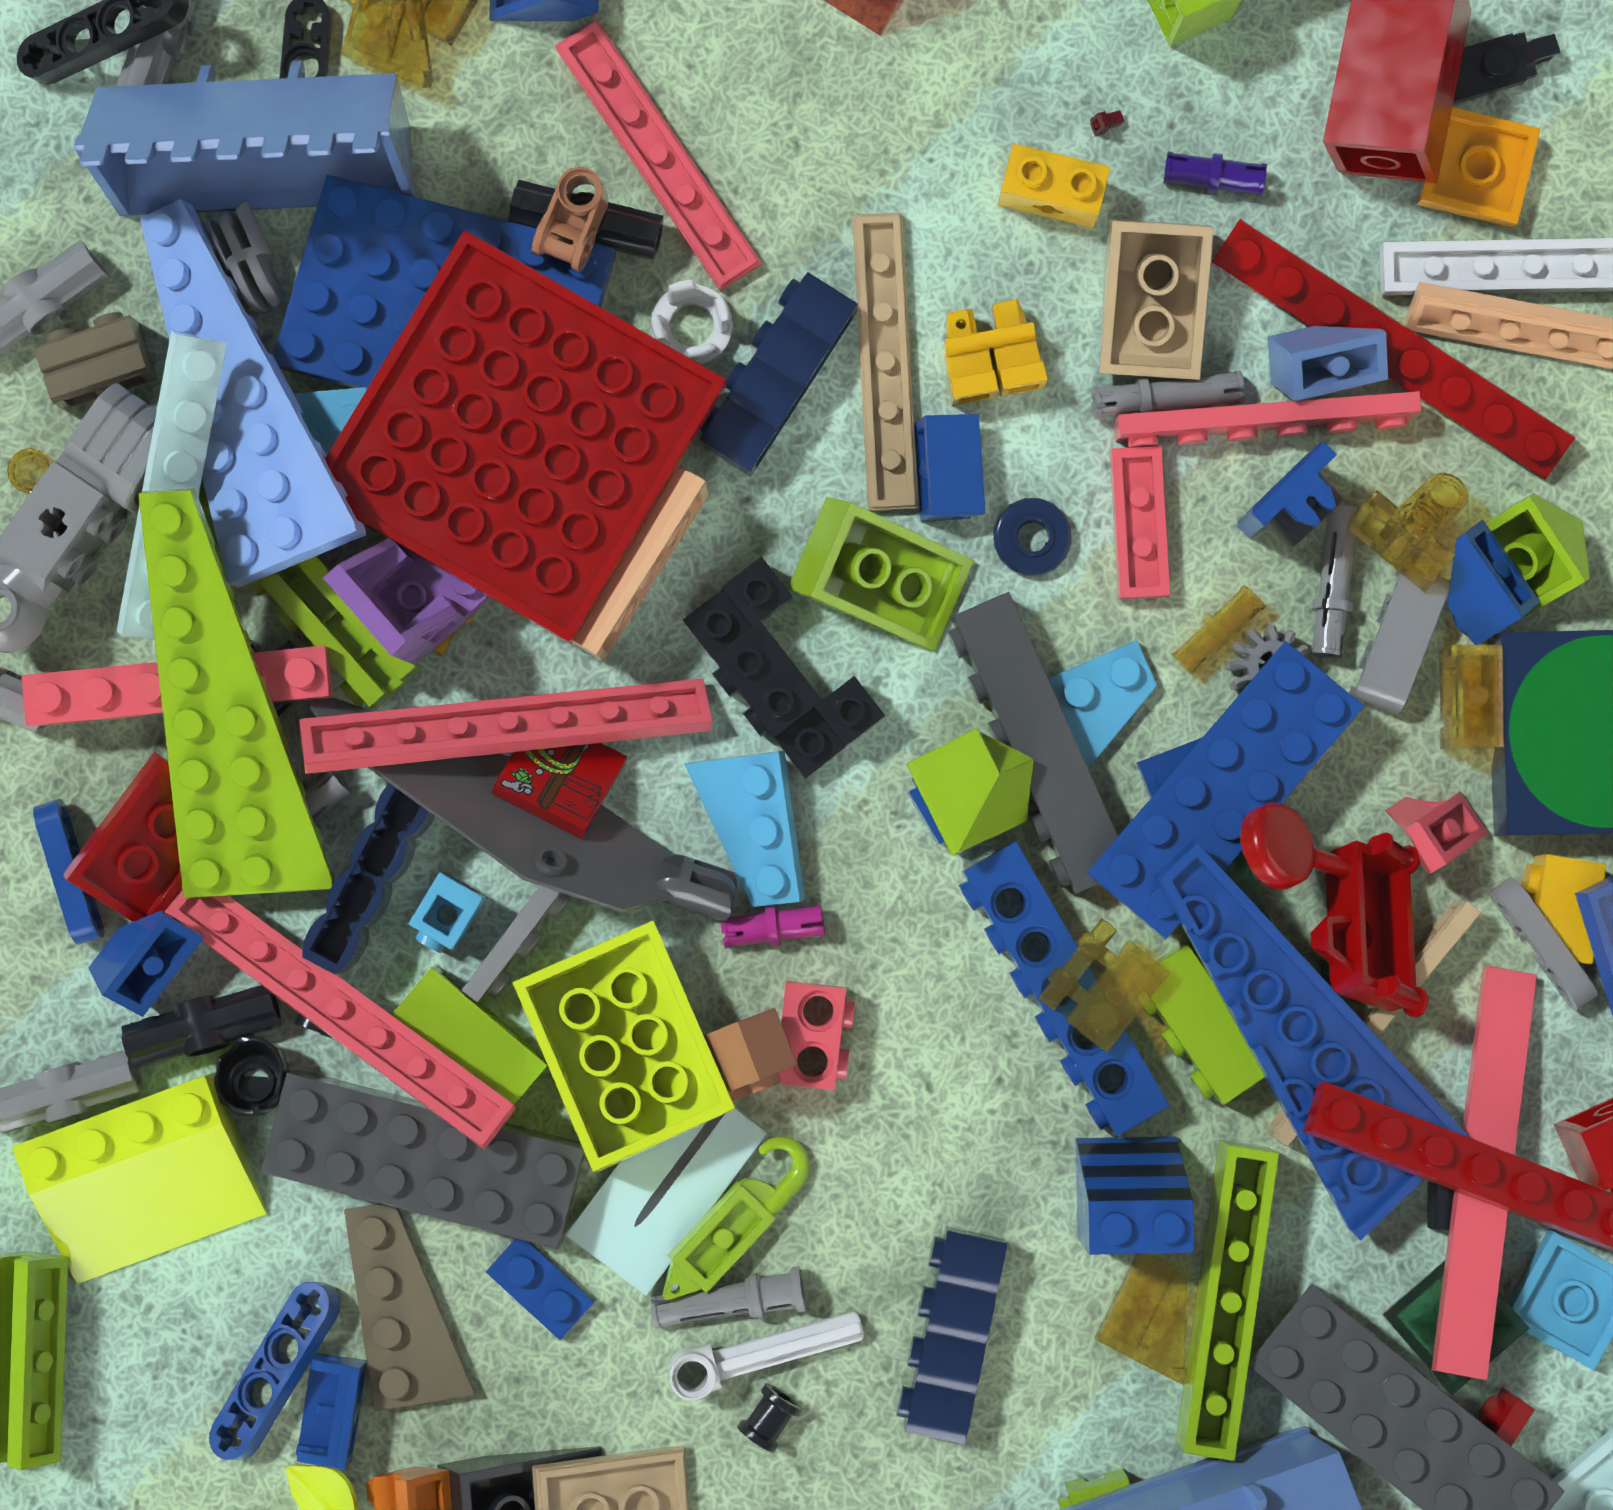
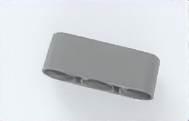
(1400, 643)

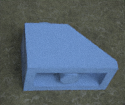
(1326, 360)

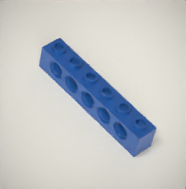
(1008, 868)

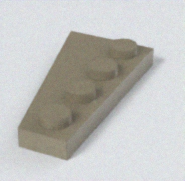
(403, 1328)

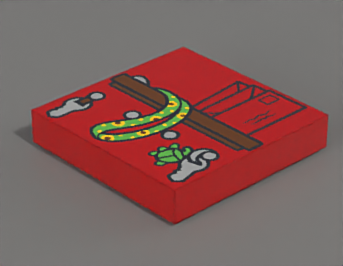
(561, 783)

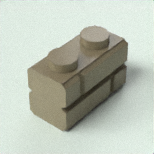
(90, 361)

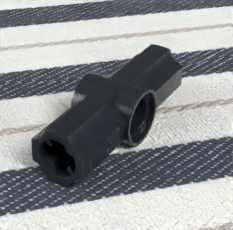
(621, 227)
(200, 1026)

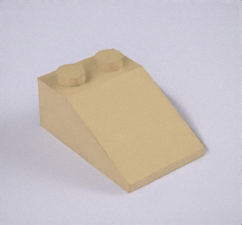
(1155, 298)

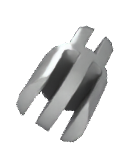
(246, 257)

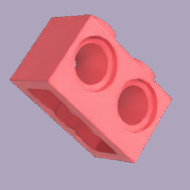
(825, 1036)

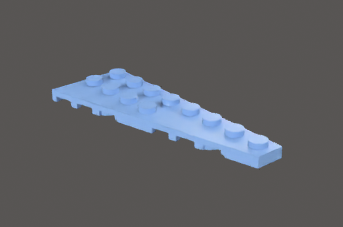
(262, 467)

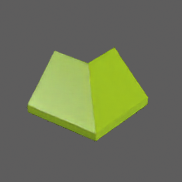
(1543, 546)
(974, 788)

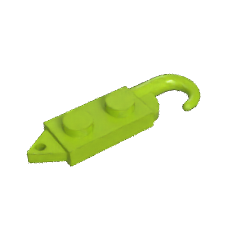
(733, 1224)

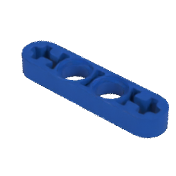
(268, 1365)

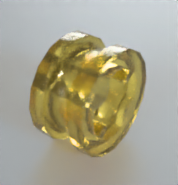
(17, 472)

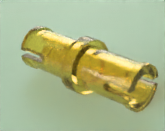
(1218, 630)

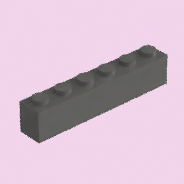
(1032, 722)

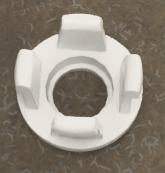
(685, 294)

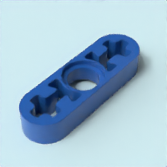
(60, 850)

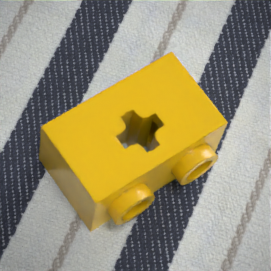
(1053, 185)

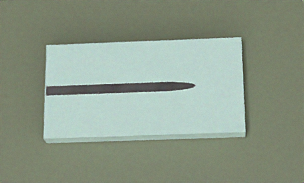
(662, 1195)

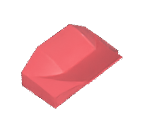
(1438, 828)

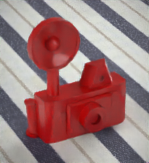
(1368, 904)

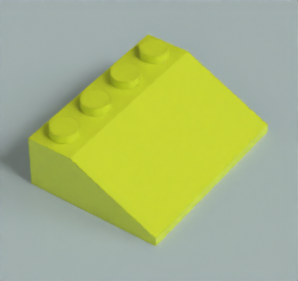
(623, 1046)
(140, 1178)

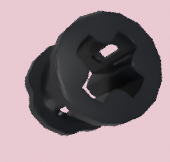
(769, 1418)

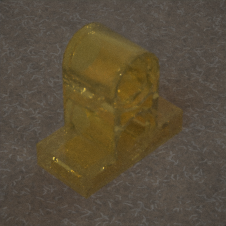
(1410, 534)

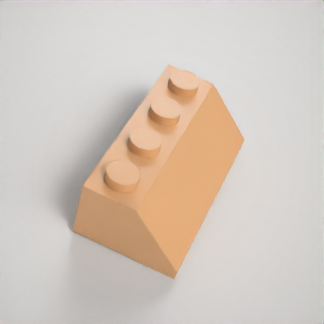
(642, 563)

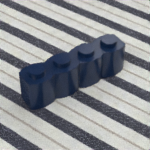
(778, 373)
(365, 888)
(954, 1334)

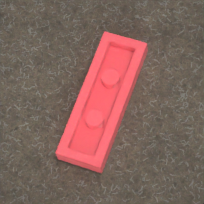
(1139, 522)

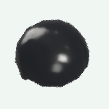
(247, 1093)

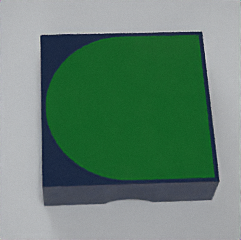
(1555, 734)

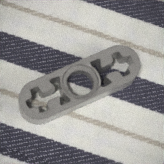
(1552, 953)

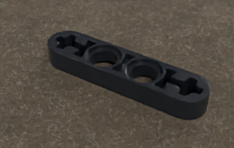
(103, 40)

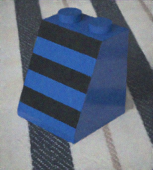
(1133, 1196)

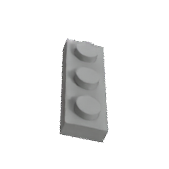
(518, 939)

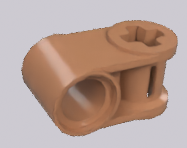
(571, 222)

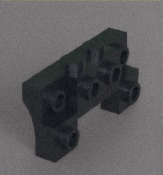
(768, 680)

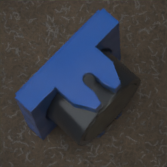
(1296, 500)

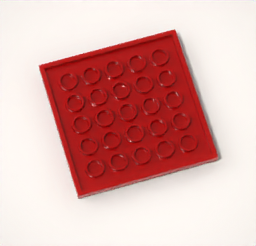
(520, 436)

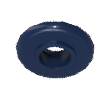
(1029, 511)

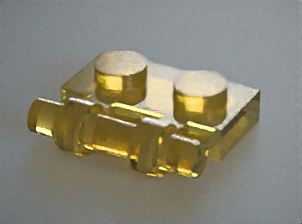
(1116, 994)

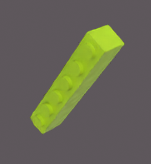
(1227, 1300)

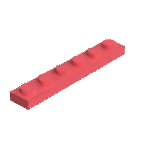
(1288, 417)
(136, 692)

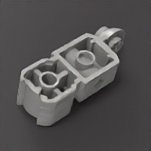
(83, 490)

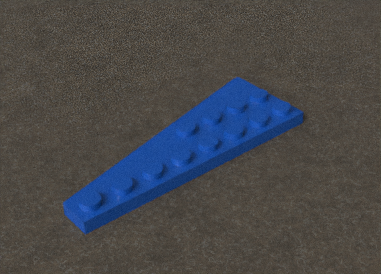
(1297, 1032)

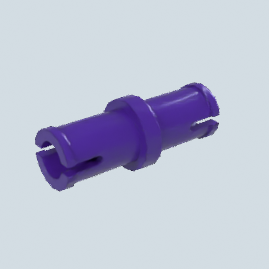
(1215, 173)

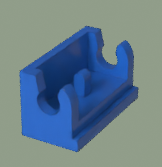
(949, 467)
(331, 1411)

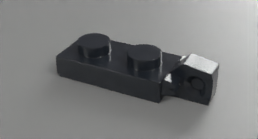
(1501, 64)

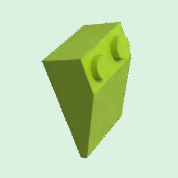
(880, 573)

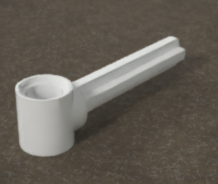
(762, 1353)

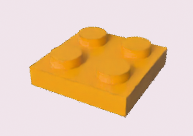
(1483, 169)

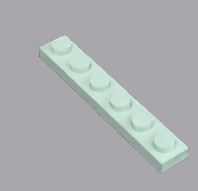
(175, 453)

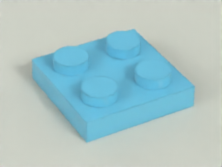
(1567, 1299)

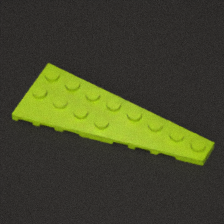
(229, 766)

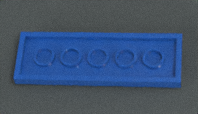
(1242, 762)

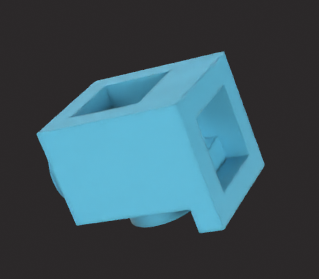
(452, 892)

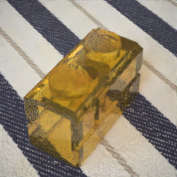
(1471, 697)

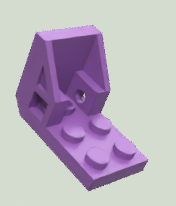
(404, 598)

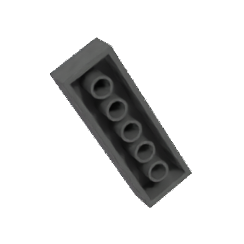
(415, 1161)
(1395, 1414)

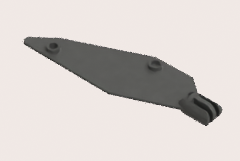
(607, 866)

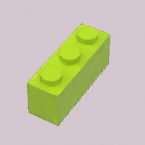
(1202, 1028)
(471, 1035)

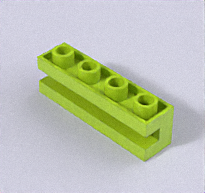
(317, 610)
(32, 1357)

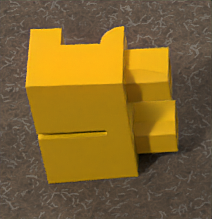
(1011, 347)

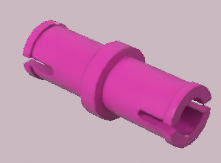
(773, 926)

